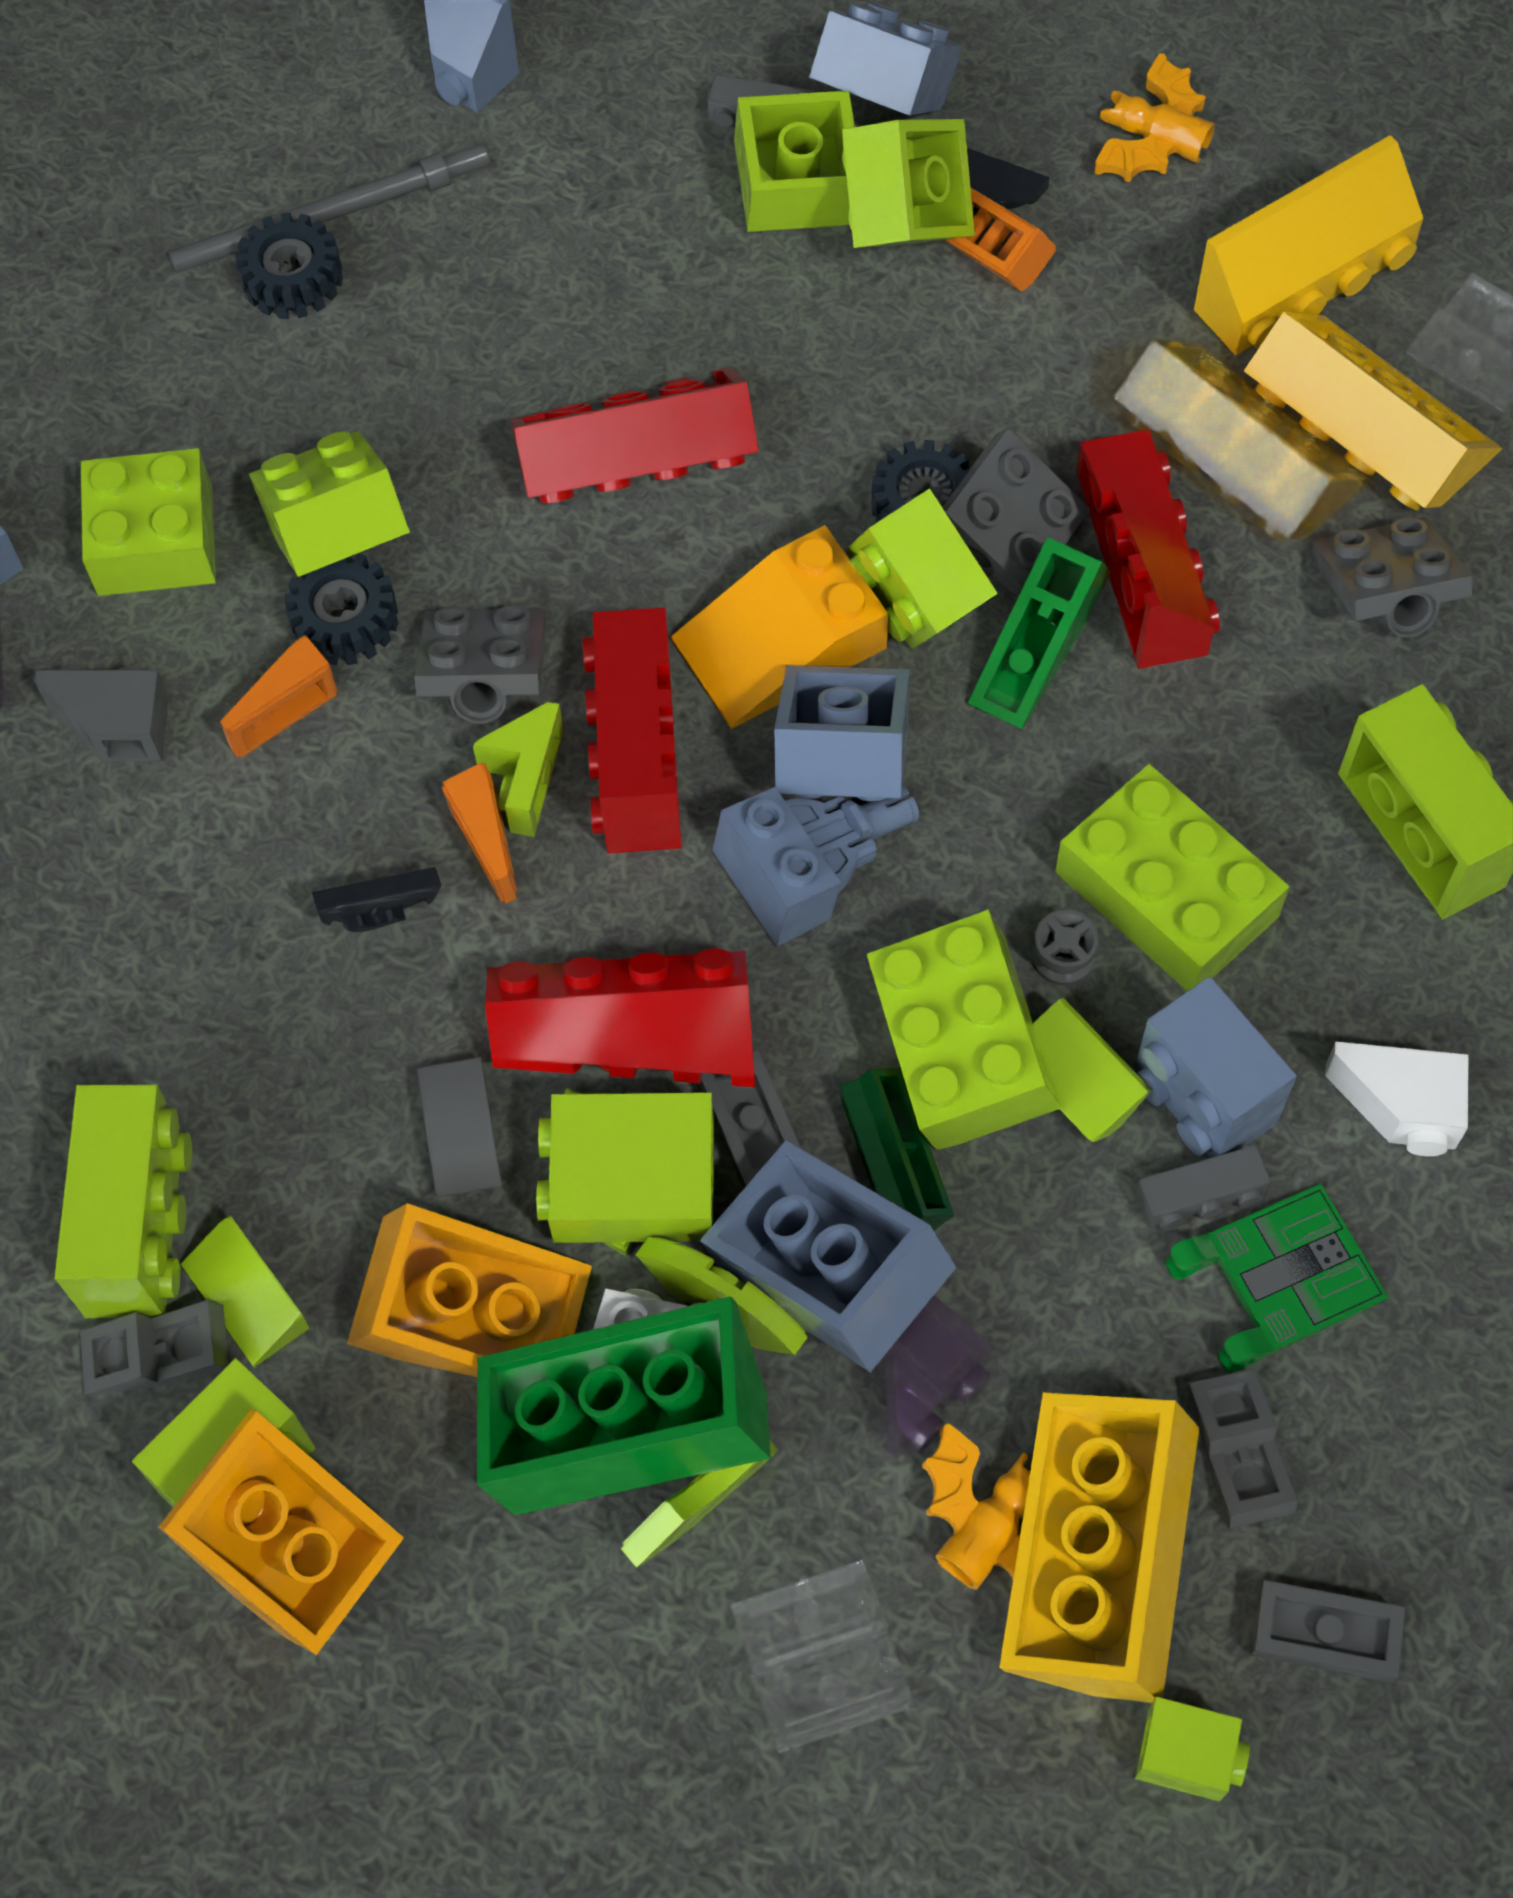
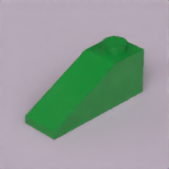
(1039, 631)

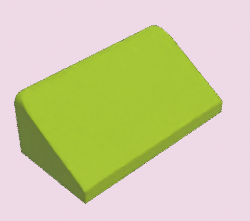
(1088, 1076)
(254, 1302)

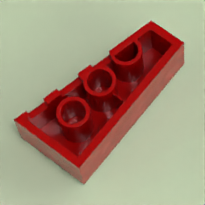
(634, 731)

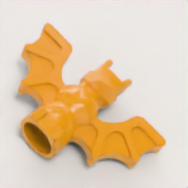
(1165, 127)
(983, 1529)

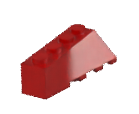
(636, 436)
(1146, 549)
(624, 1015)

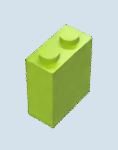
(628, 1167)

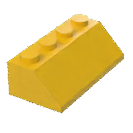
(1310, 246)
(1368, 410)
(1101, 1545)

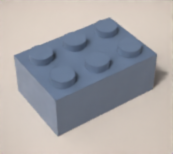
(830, 1254)

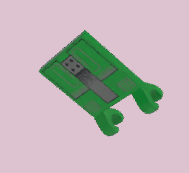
(1290, 1271)

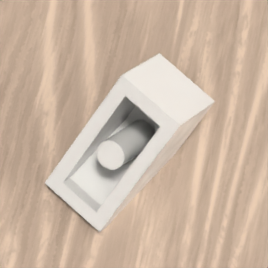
(1405, 1093)

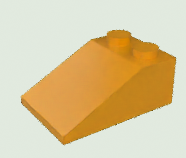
(788, 610)
(460, 1292)
(281, 1533)

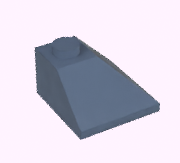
(471, 49)

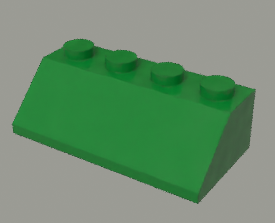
(620, 1408)

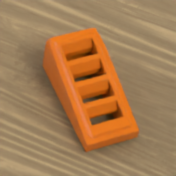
(1023, 253)
(282, 696)
(476, 810)

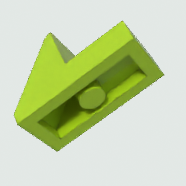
(526, 756)

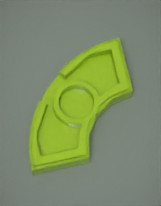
(693, 1279)
(685, 1510)

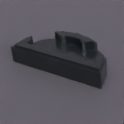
(1003, 181)
(376, 901)

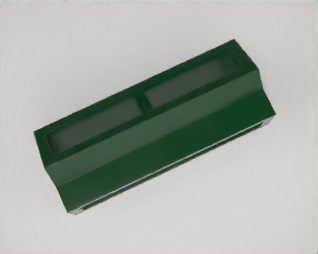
(893, 1146)

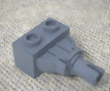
(801, 853)

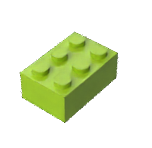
(1431, 799)
(1171, 878)
(962, 1031)
(122, 1202)

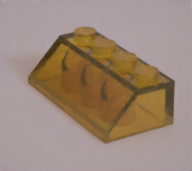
(1238, 439)

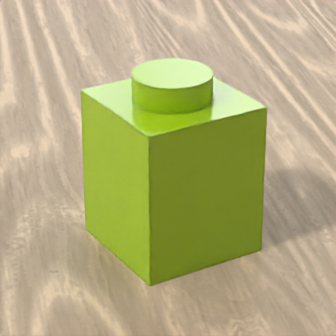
(1192, 1750)

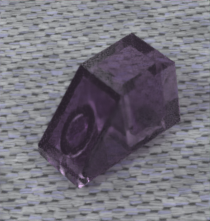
(929, 1368)

